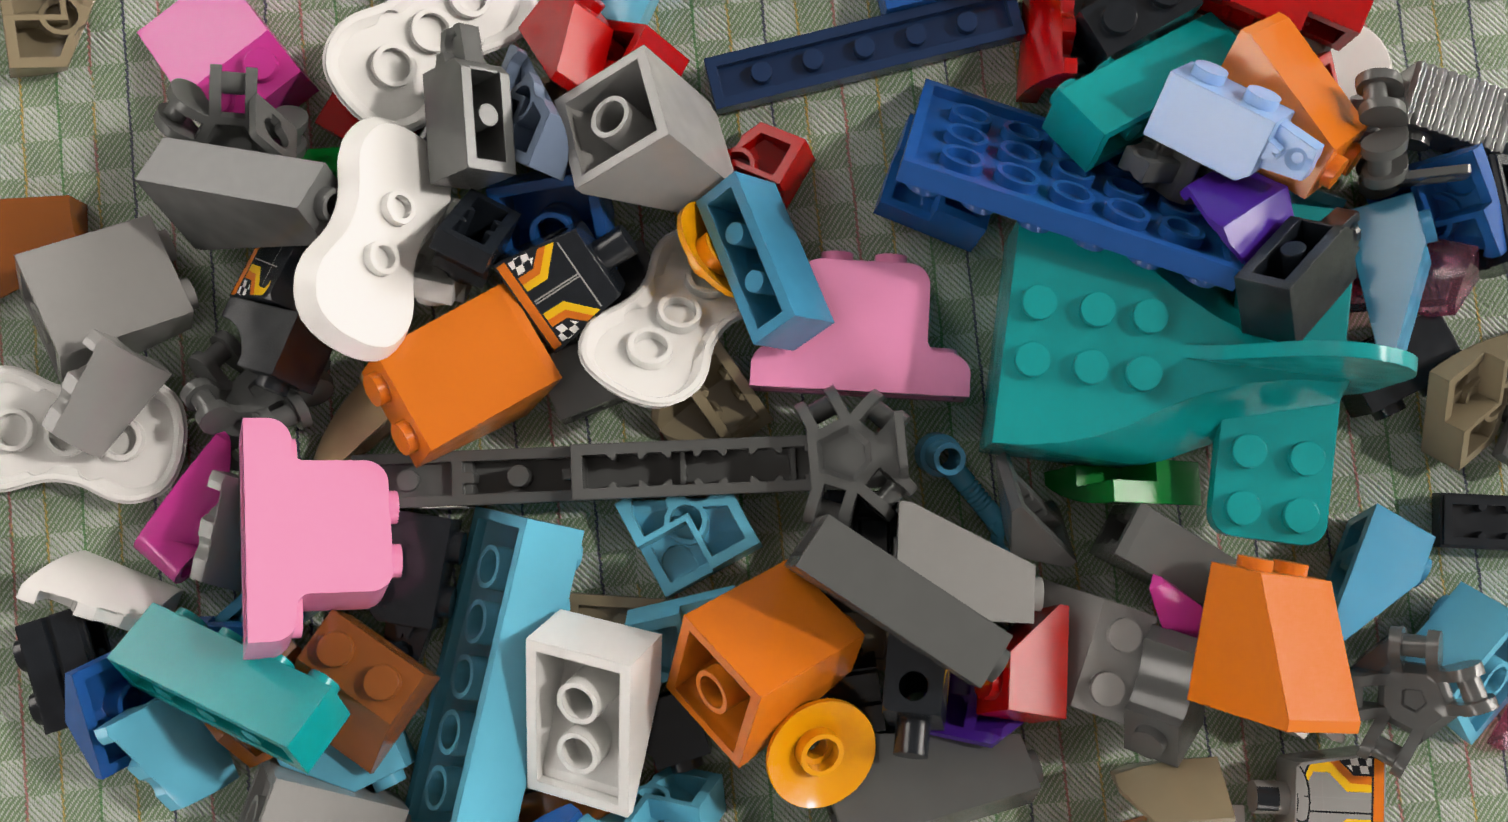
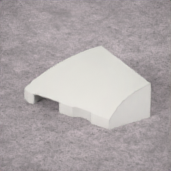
(99, 589)

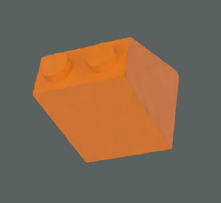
(1281, 60)
(461, 376)
(1273, 649)
(759, 658)

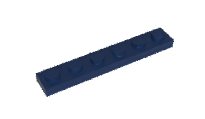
(860, 51)

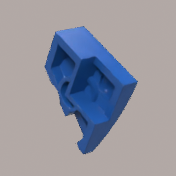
(1462, 209)
(933, 216)

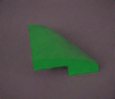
(1152, 483)

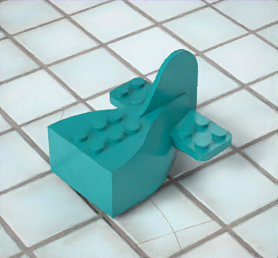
(1146, 366)

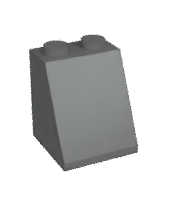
(643, 135)
(107, 282)
(966, 565)
(290, 796)

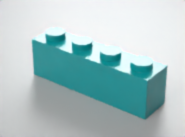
(1113, 104)
(251, 700)

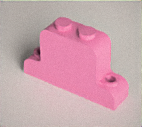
(875, 337)
(309, 536)

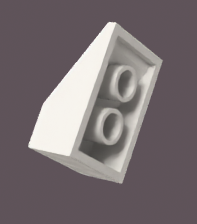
(590, 709)

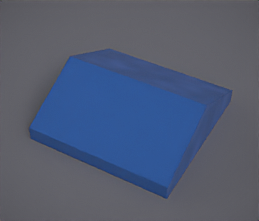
(93, 697)

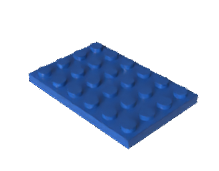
(1009, 166)

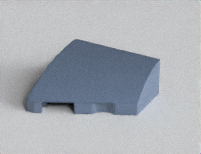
(537, 126)

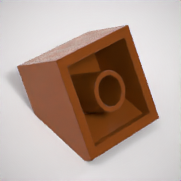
(375, 682)

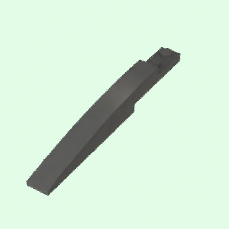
(603, 472)

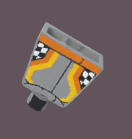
(1322, 788)

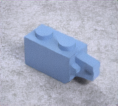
(1230, 125)

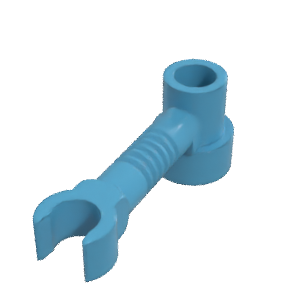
(954, 469)

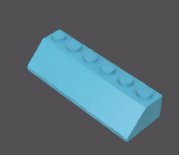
(475, 723)

